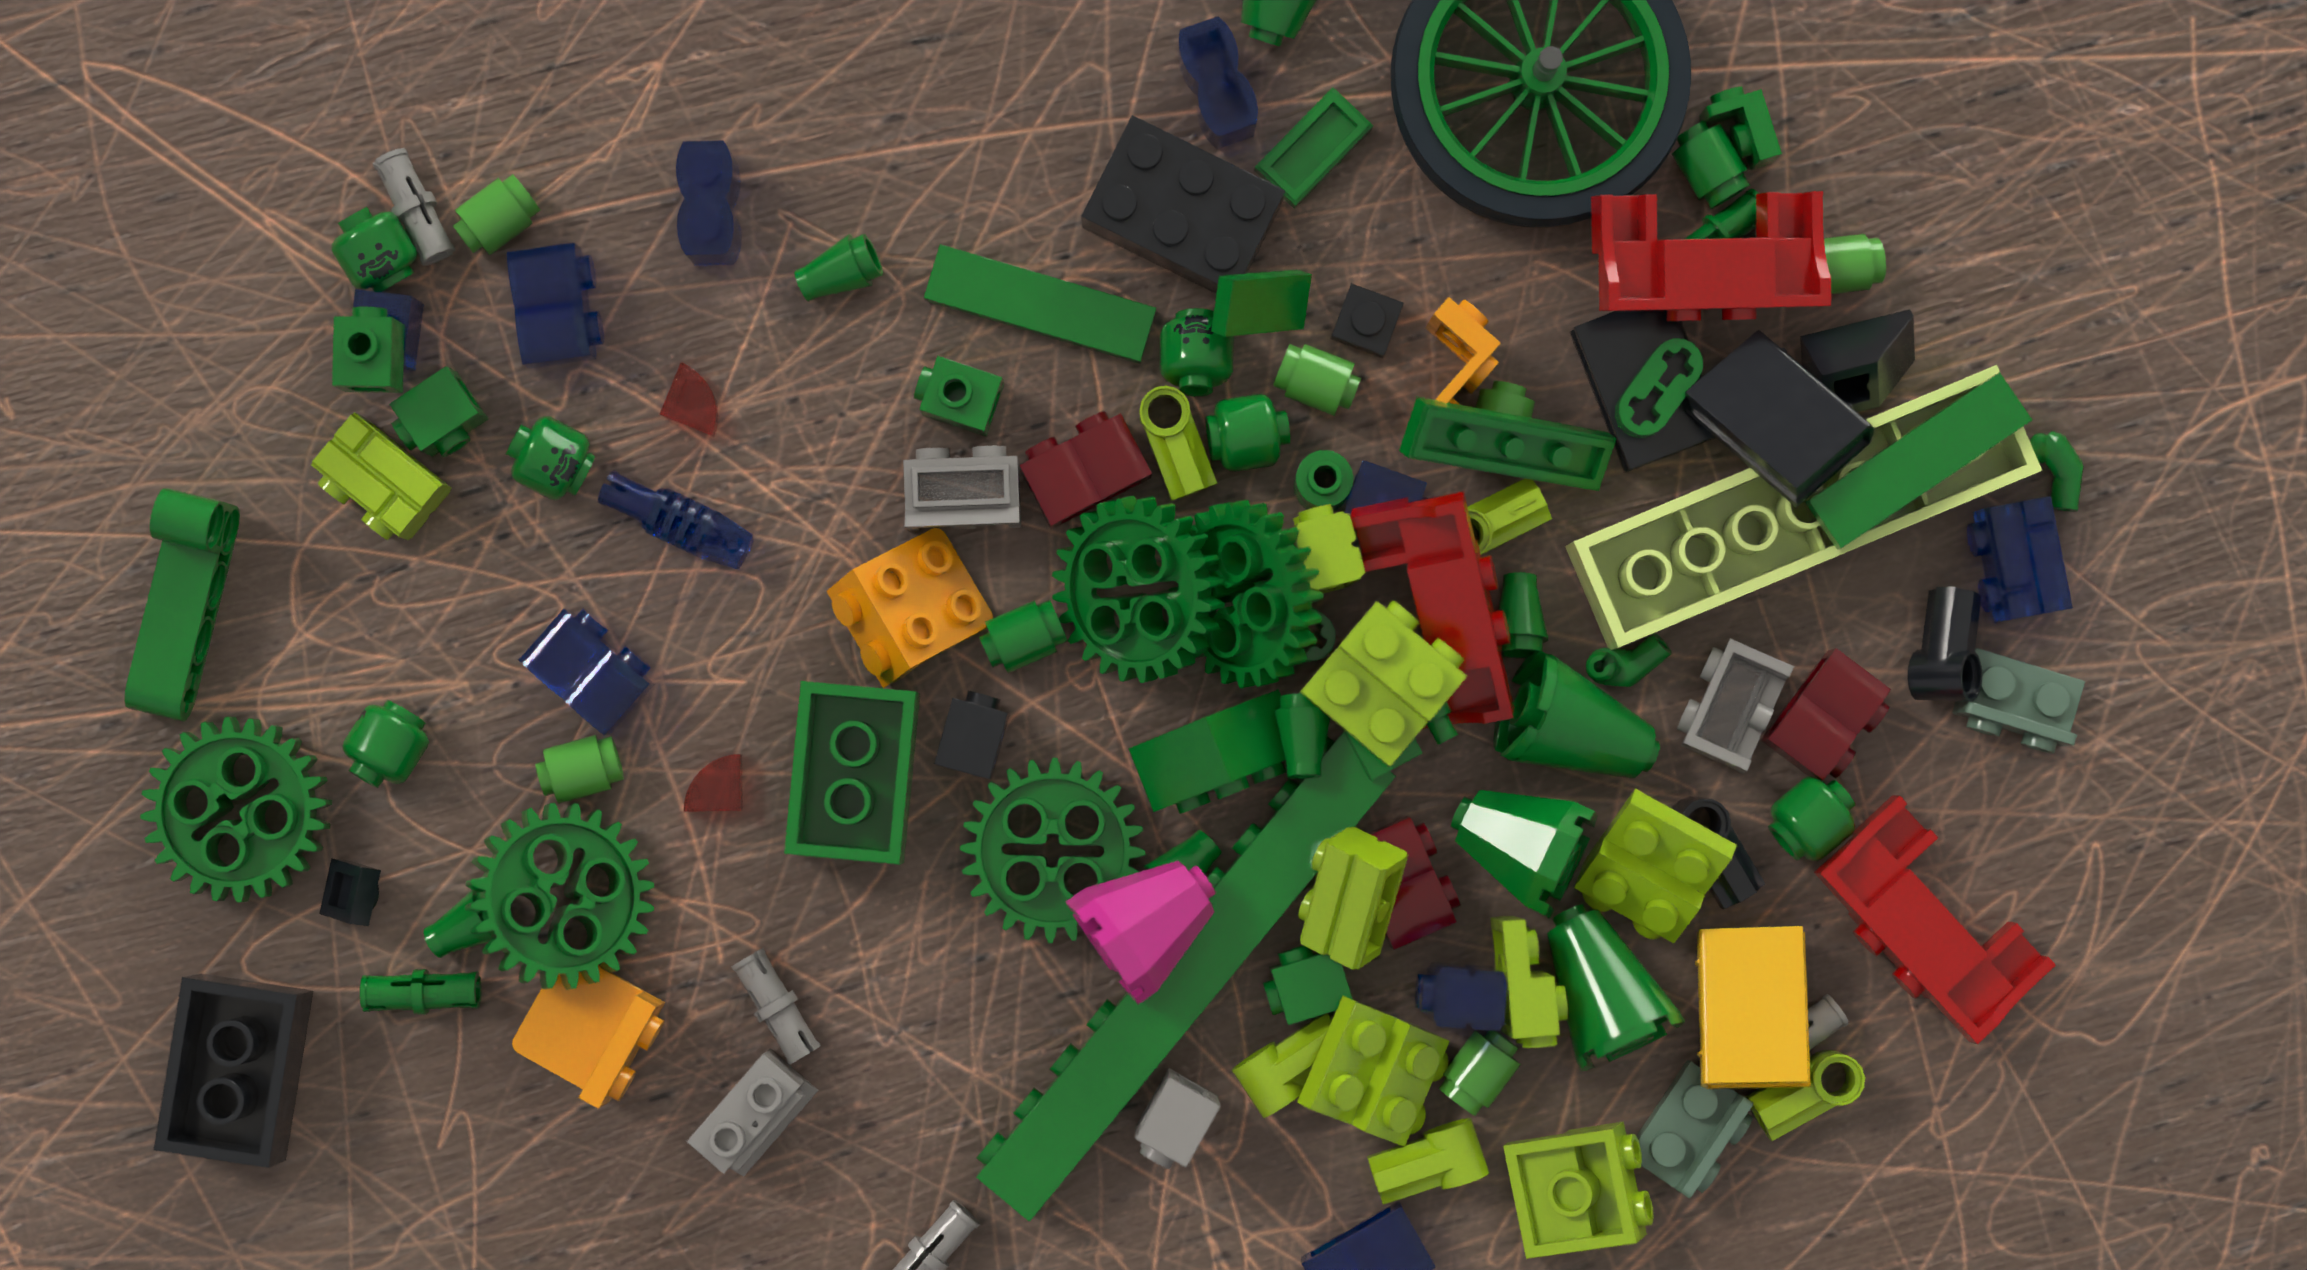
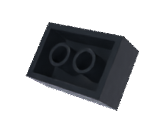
(1181, 206)
(233, 1070)

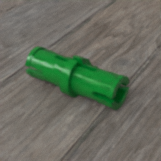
(420, 991)

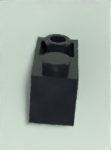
(1862, 358)

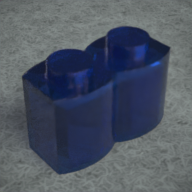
(1210, 69)
(706, 218)
(553, 305)
(588, 670)
(1377, 1243)

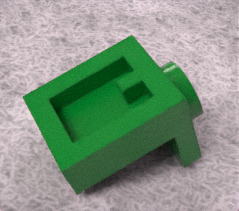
(1753, 132)

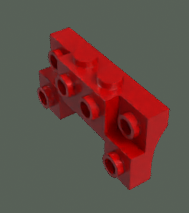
(1738, 275)
(1448, 590)
(1919, 935)

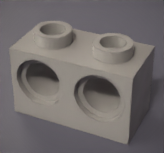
(1175, 1120)

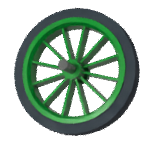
(1538, 85)

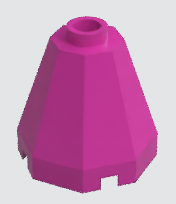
(1145, 922)

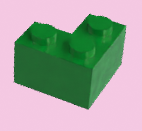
(1212, 755)

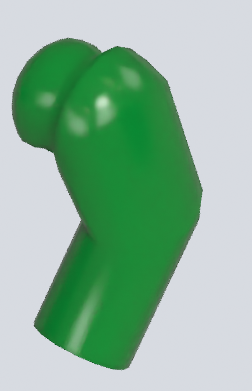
(2065, 466)
(1627, 666)

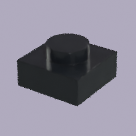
(1367, 320)
(350, 892)

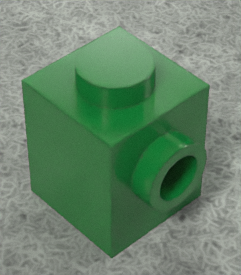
(368, 352)
(959, 395)
(437, 414)
(1305, 985)

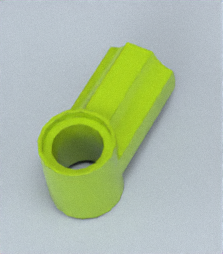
(1178, 448)
(1508, 514)
(1279, 1071)
(1788, 1108)
(1442, 1158)

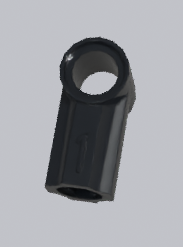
(1947, 661)
(1740, 876)

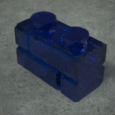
(2020, 559)
(1462, 996)

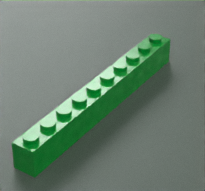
(1136, 1037)

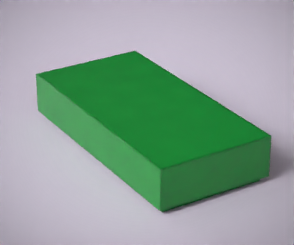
(1314, 147)
(1261, 302)

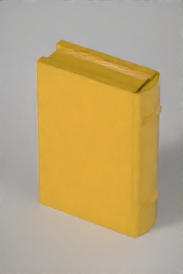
(1753, 1008)

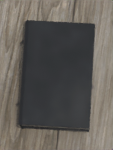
(1611, 355)
(1778, 418)

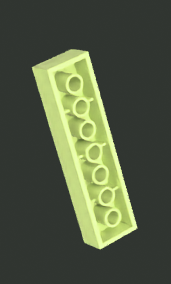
(1749, 536)

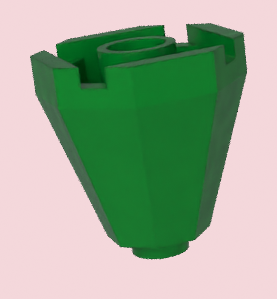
(1525, 842)

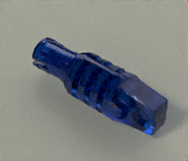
(679, 521)

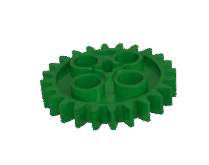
(1268, 622)
(1144, 643)
(210, 766)
(1053, 797)
(514, 874)

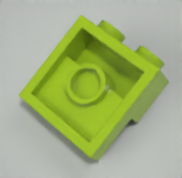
(1385, 681)
(1653, 867)
(1532, 997)
(1375, 1072)
(1578, 1190)

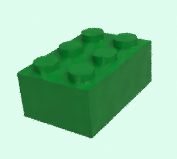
(852, 772)

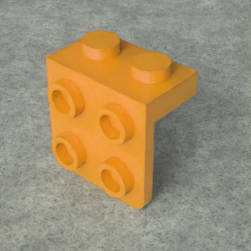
(1464, 334)
(909, 605)
(591, 1033)

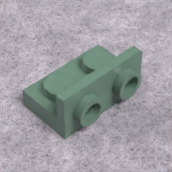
(2023, 701)
(1691, 1131)

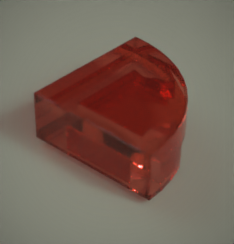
(691, 402)
(717, 786)

